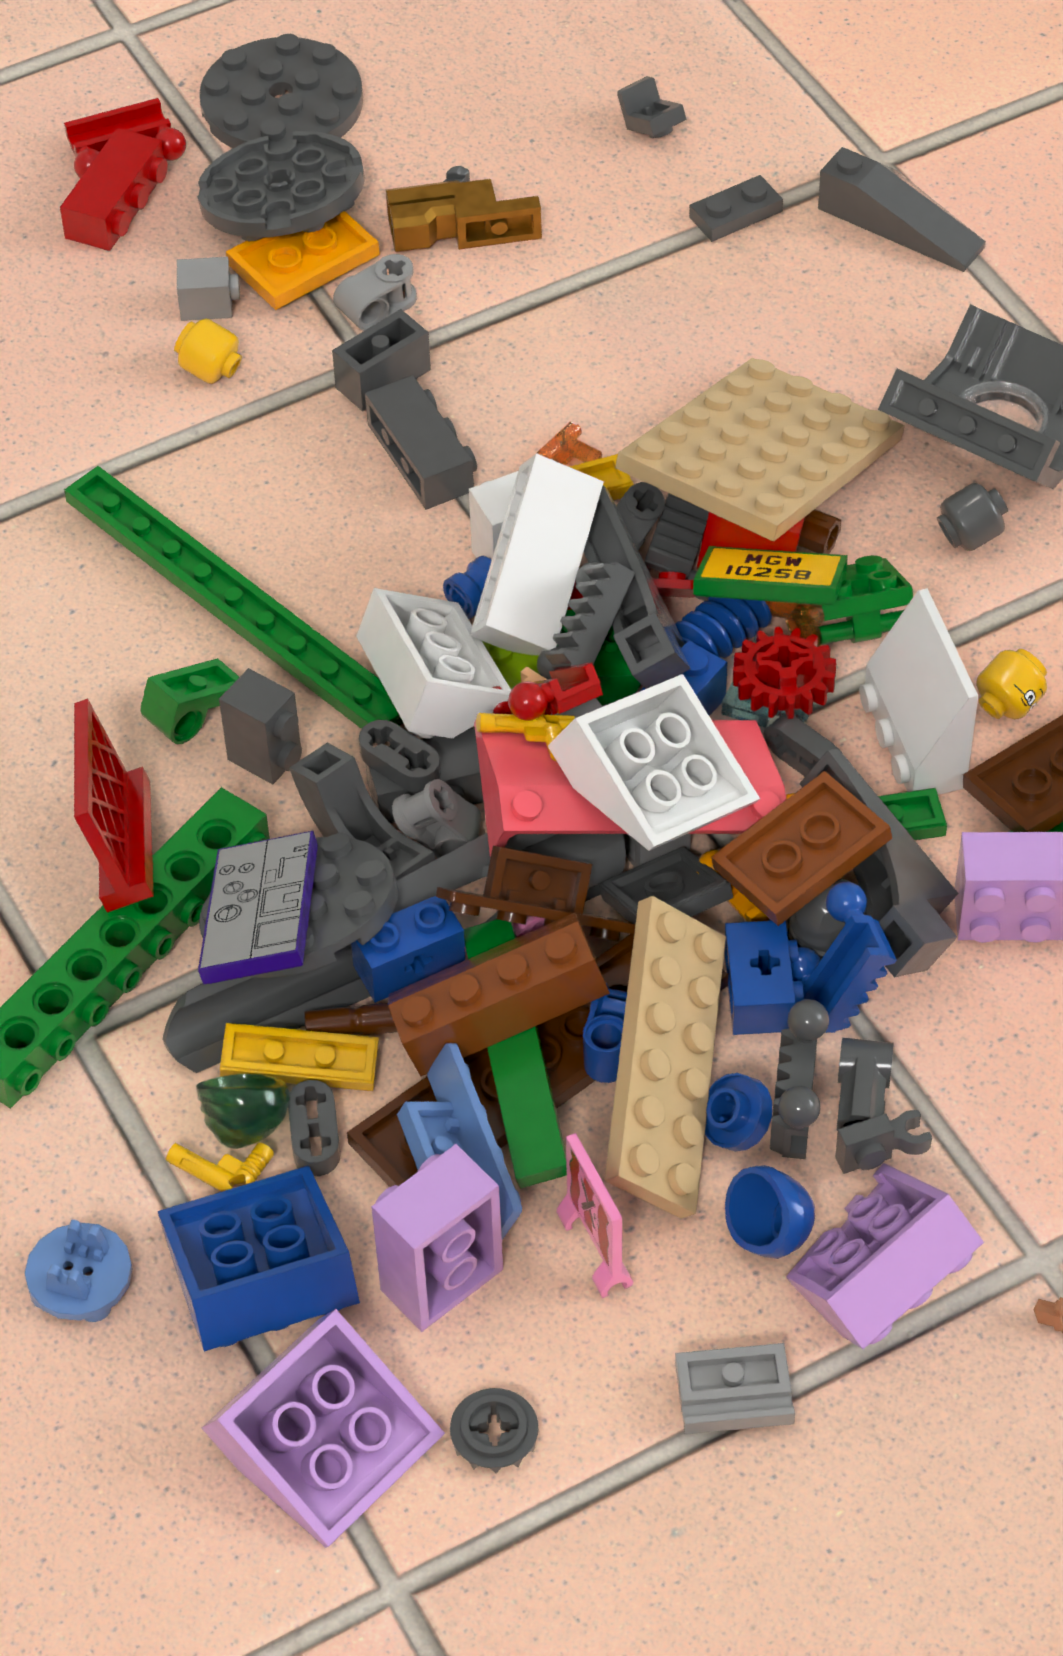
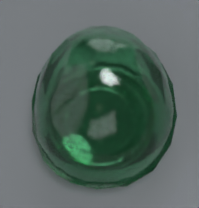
(243, 1107)

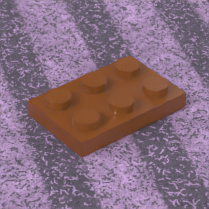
(801, 848)

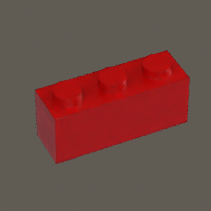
(113, 189)

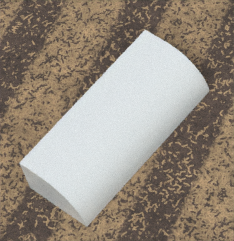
(536, 557)

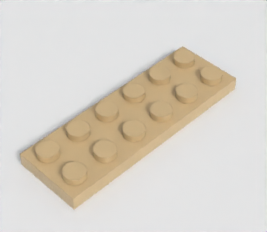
(665, 1058)

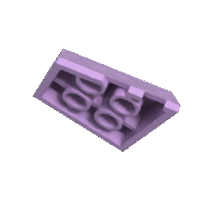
(884, 1256)

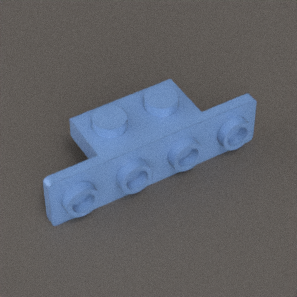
(458, 1120)

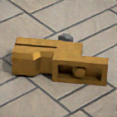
(459, 210)

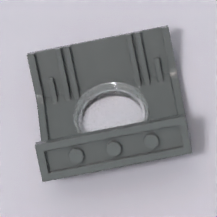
(992, 397)

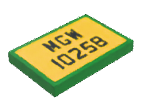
(770, 575)

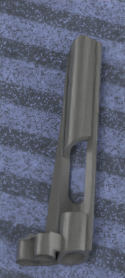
(199, 1017)

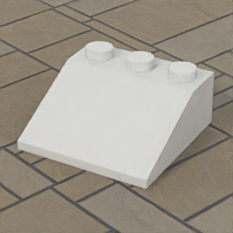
(922, 700)
(654, 764)

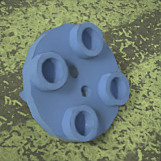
(71, 1292)

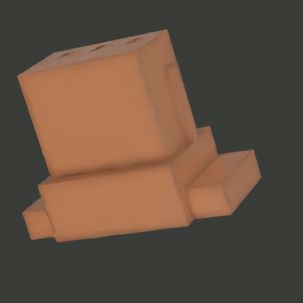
(1050, 1313)

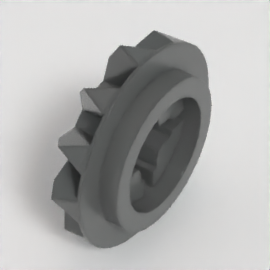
(474, 1416)

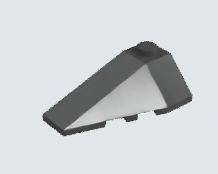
(894, 209)

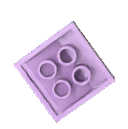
(324, 1429)

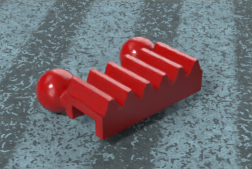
(92, 132)
(566, 690)

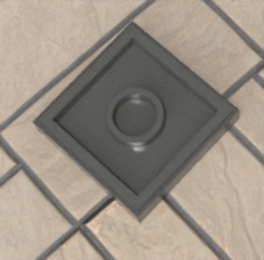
(670, 879)

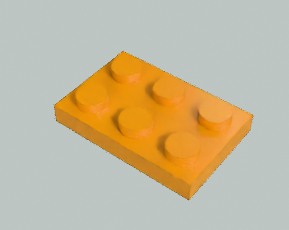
(302, 261)

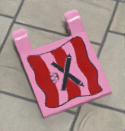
(593, 1204)

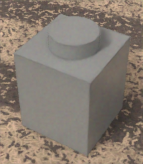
(206, 288)

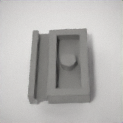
(734, 1388)

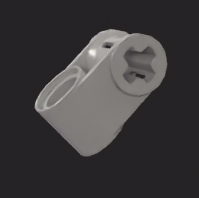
(374, 294)
(437, 818)

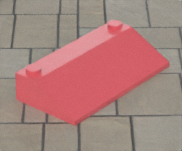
(532, 795)

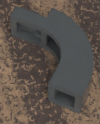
(341, 804)

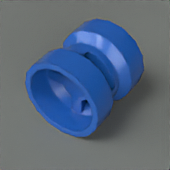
(468, 586)

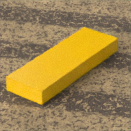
(300, 1055)

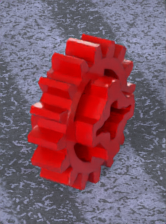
(784, 672)

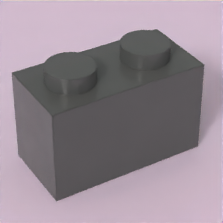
(381, 356)
(260, 726)

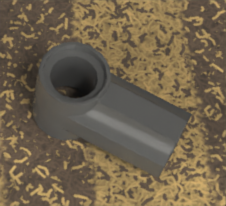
(863, 1079)

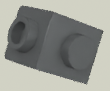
(645, 110)

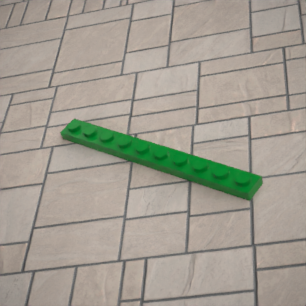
(232, 598)

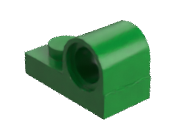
(181, 698)

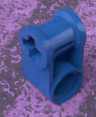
(603, 1036)

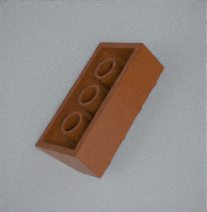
(498, 993)

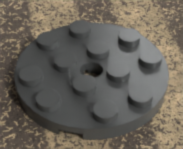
(243, 84)
(281, 185)
(349, 900)

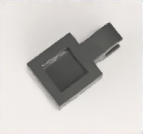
(872, 1141)

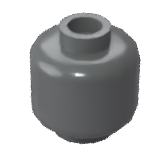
(972, 516)

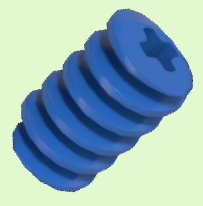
(724, 624)

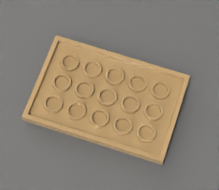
(761, 448)

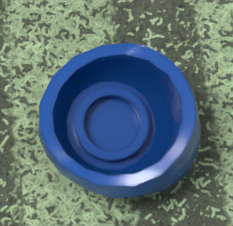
(768, 1212)

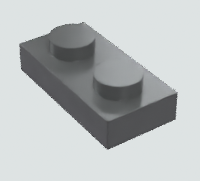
(736, 208)

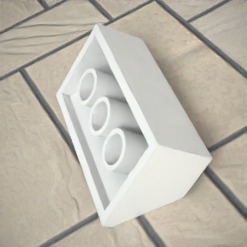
(430, 663)

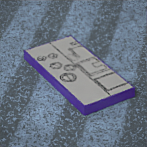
(258, 908)

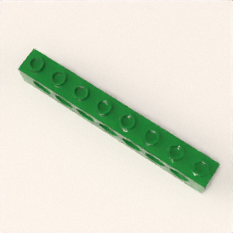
(144, 930)

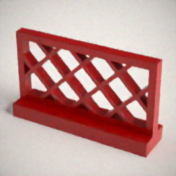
(112, 813)

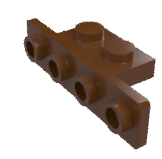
(536, 886)

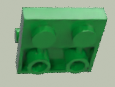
(867, 588)

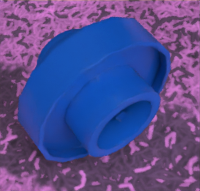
(737, 1112)

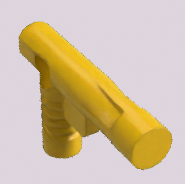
(542, 729)
(228, 1170)

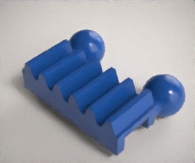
(851, 961)

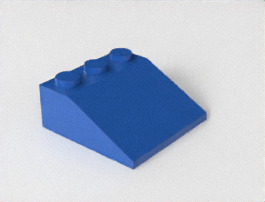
(259, 1258)

